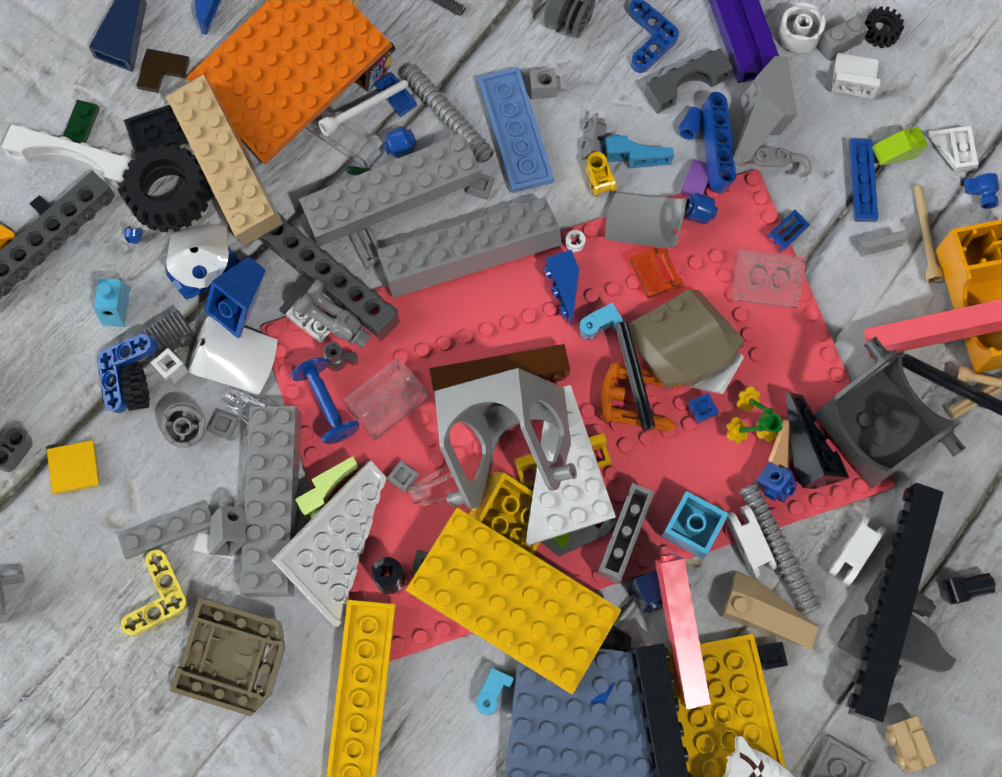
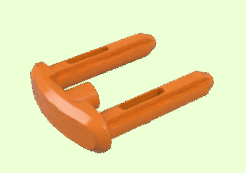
(610, 392)

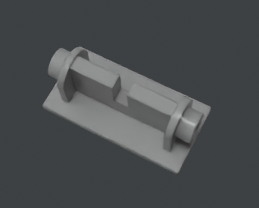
(594, 128)

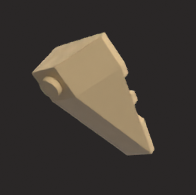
(763, 610)

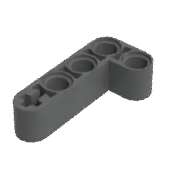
(15, 452)

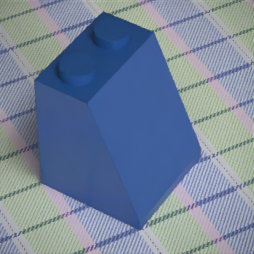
(234, 295)

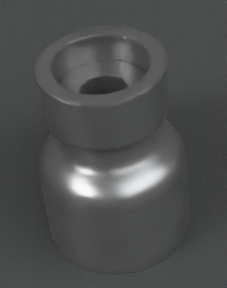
(337, 356)

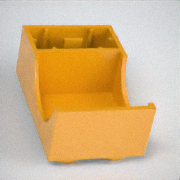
(974, 276)

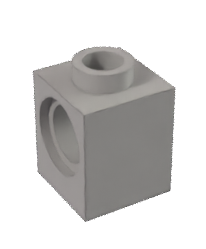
(539, 90)

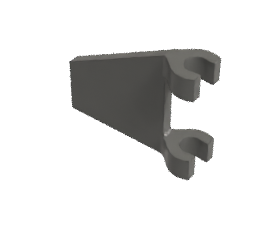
(581, 537)

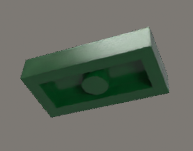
(81, 121)

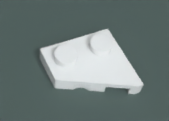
(956, 147)

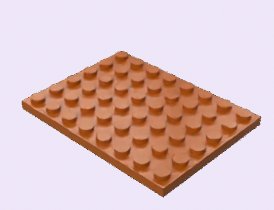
(289, 67)

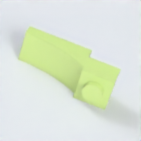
(325, 484)

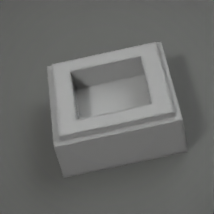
(482, 188)
(223, 425)
(402, 476)

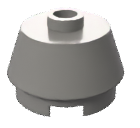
(183, 425)

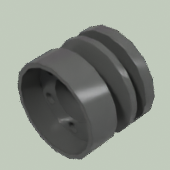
(573, 12)

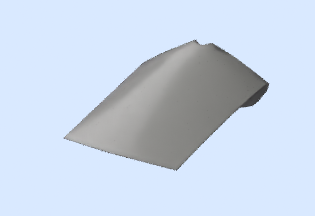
(645, 220)

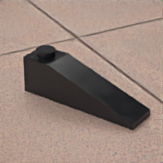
(811, 454)

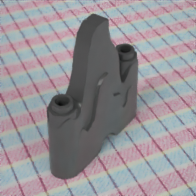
(920, 644)

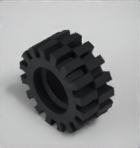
(887, 17)
(135, 389)

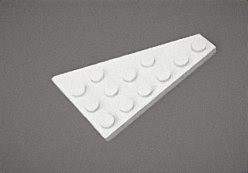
(577, 501)
(328, 548)

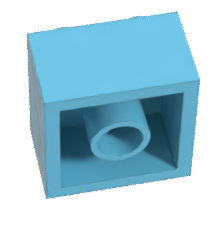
(695, 525)

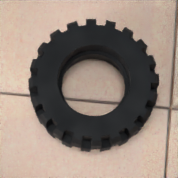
(157, 164)

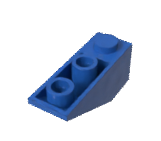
(564, 274)

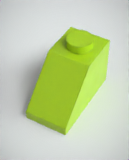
(900, 146)

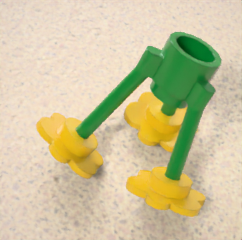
(767, 425)

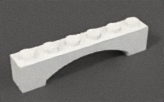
(25, 143)

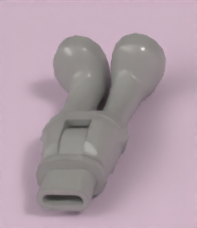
(345, 323)

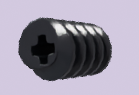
(392, 567)

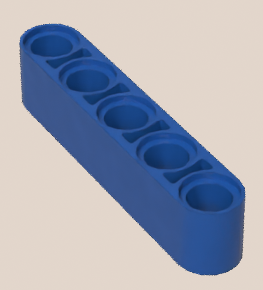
(718, 142)

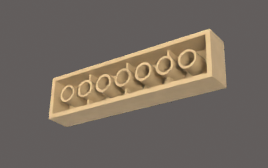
(224, 160)

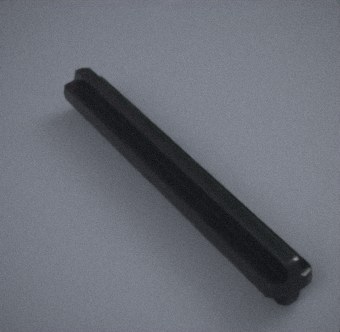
(635, 376)
(952, 383)

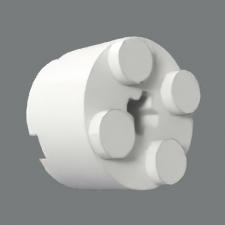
(801, 28)

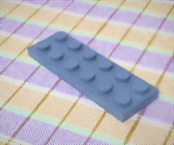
(515, 130)

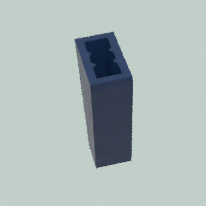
(120, 34)

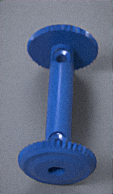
(310, 370)

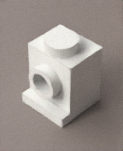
(169, 366)

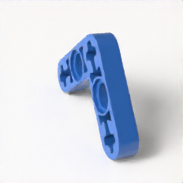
(658, 38)
(115, 402)

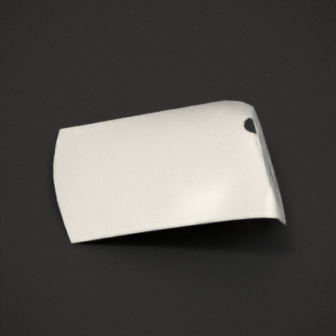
(211, 253)
(233, 360)

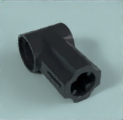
(963, 589)

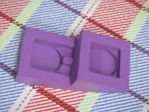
(696, 178)

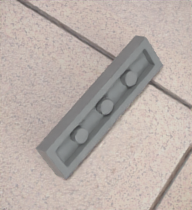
(165, 531)

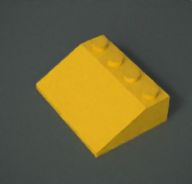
(506, 509)

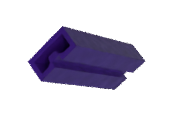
(744, 36)

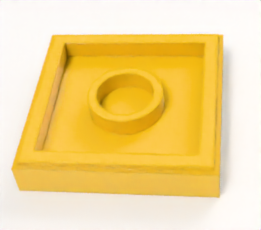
(73, 467)

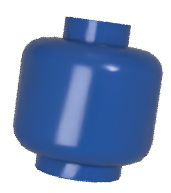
(400, 142)
(700, 208)

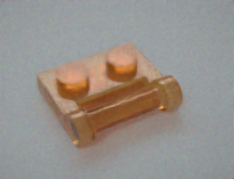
(651, 275)

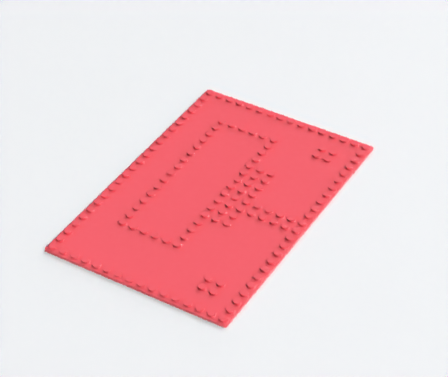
(514, 312)

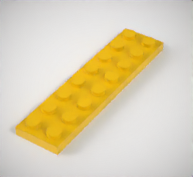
(361, 689)

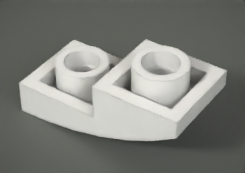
(309, 325)

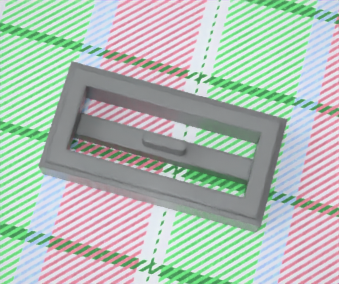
(883, 243)
(374, 261)

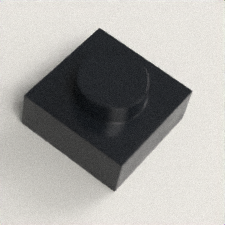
(772, 656)

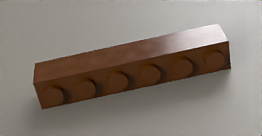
(545, 362)

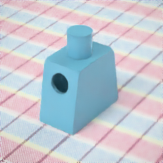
(112, 297)

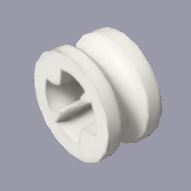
(578, 247)

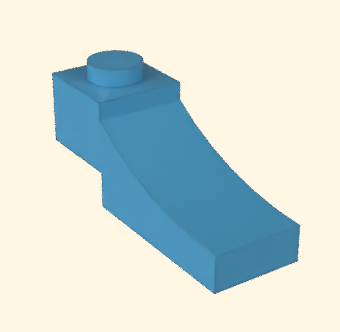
(621, 149)

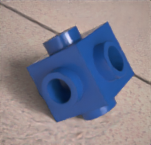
(777, 482)

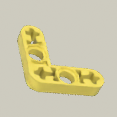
(166, 594)

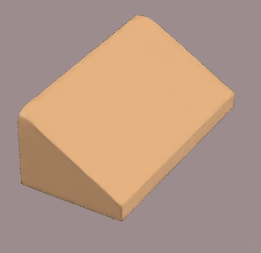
(782, 450)

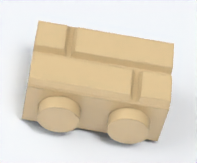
(910, 744)

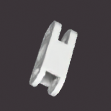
(750, 541)
(857, 550)

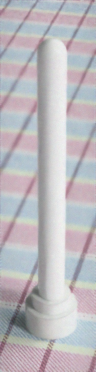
(329, 125)

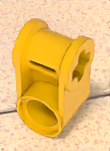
(600, 178)

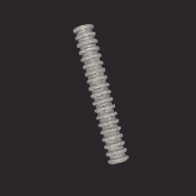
(447, 112)
(780, 549)

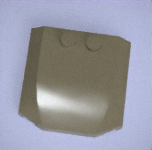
(685, 340)
(230, 657)

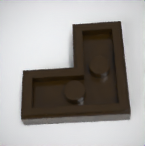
(159, 64)

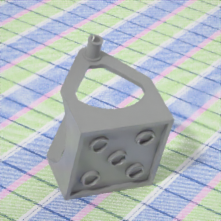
(491, 409)

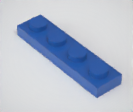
(863, 180)

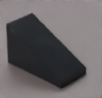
(40, 205)

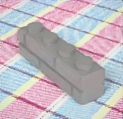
(625, 533)

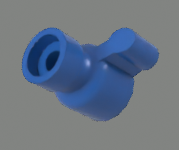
(984, 185)

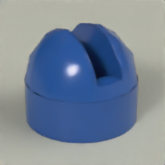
(133, 235)

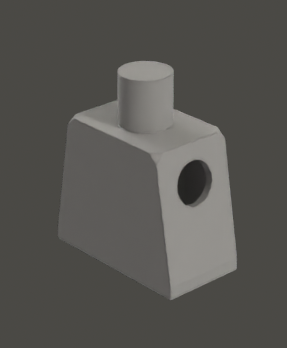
(227, 529)

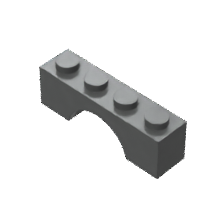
(710, 68)

